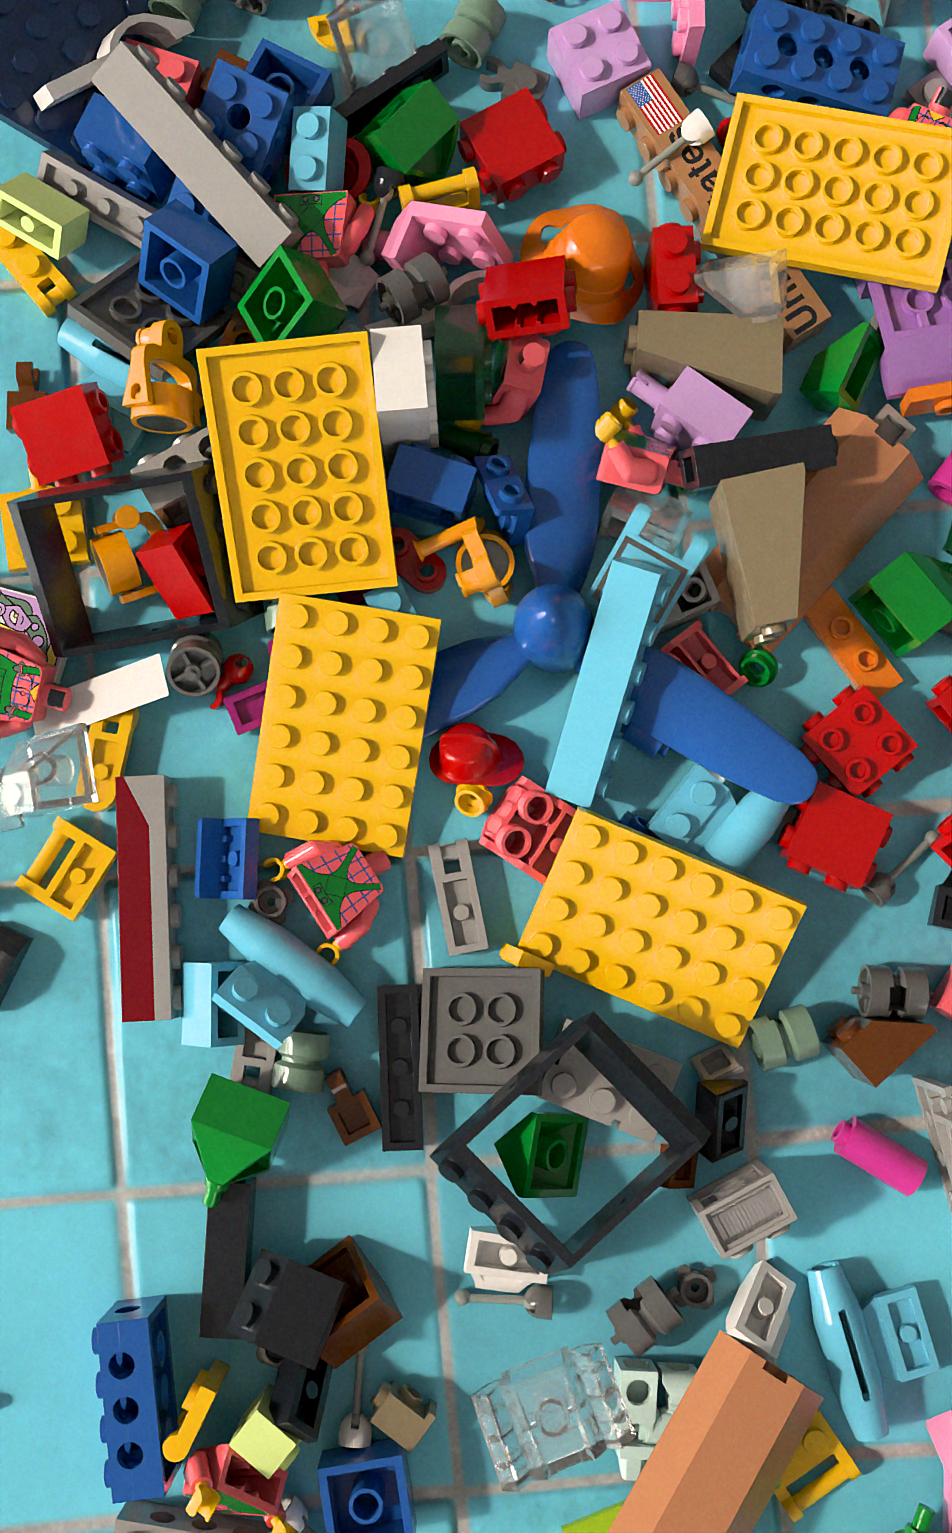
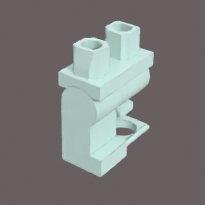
(638, 1387)

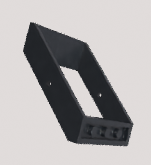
(55, 578)
(635, 1084)

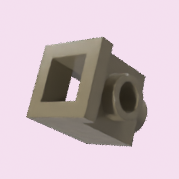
(401, 1413)

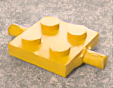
(71, 521)

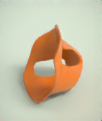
(601, 254)

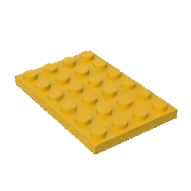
(834, 190)
(299, 465)
(343, 722)
(660, 927)

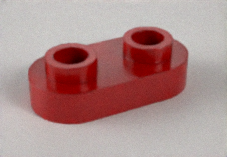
(409, 564)

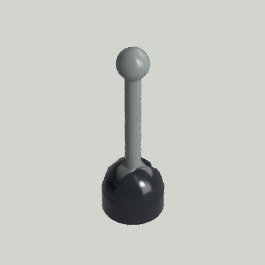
(386, 188)

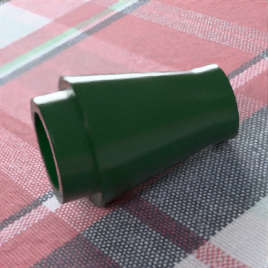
(468, 442)

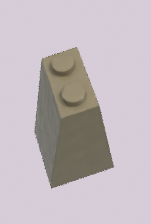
(720, 346)
(760, 547)

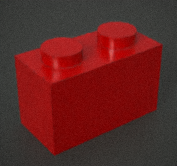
(177, 571)

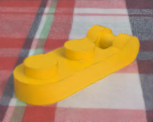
(34, 272)
(110, 755)

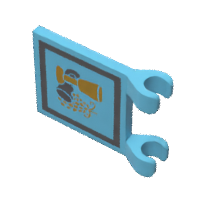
(641, 550)

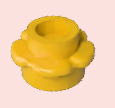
(472, 799)

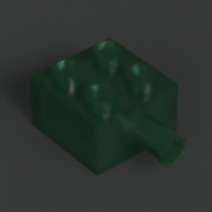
(461, 363)

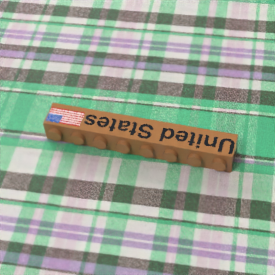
(655, 120)

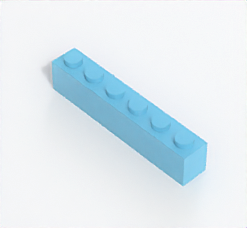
(606, 681)

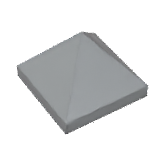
(717, 1063)

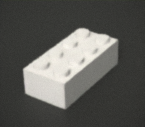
(404, 388)

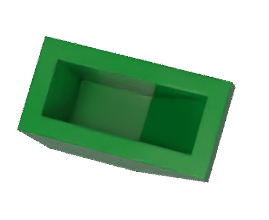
(843, 370)

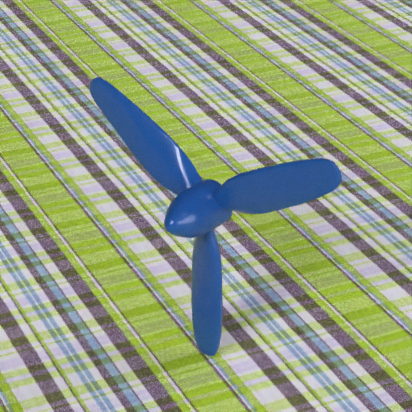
(556, 621)

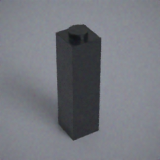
(709, 463)
(227, 1257)

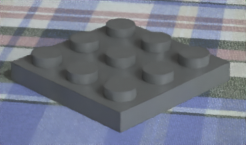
(121, 306)
(479, 1028)

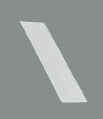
(109, 695)

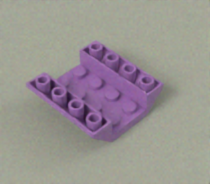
(914, 332)

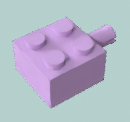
(690, 410)

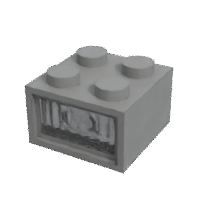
(742, 1209)

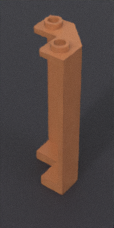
(840, 510)
(721, 1447)

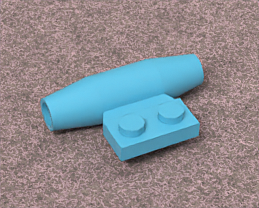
(111, 374)
(711, 825)
(280, 980)
(867, 1344)

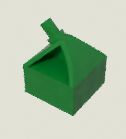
(413, 134)
(292, 299)
(907, 601)
(235, 1133)

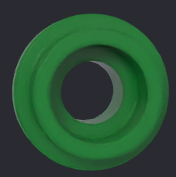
(756, 677)

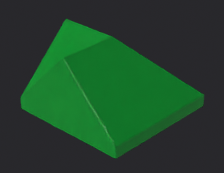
(544, 1154)

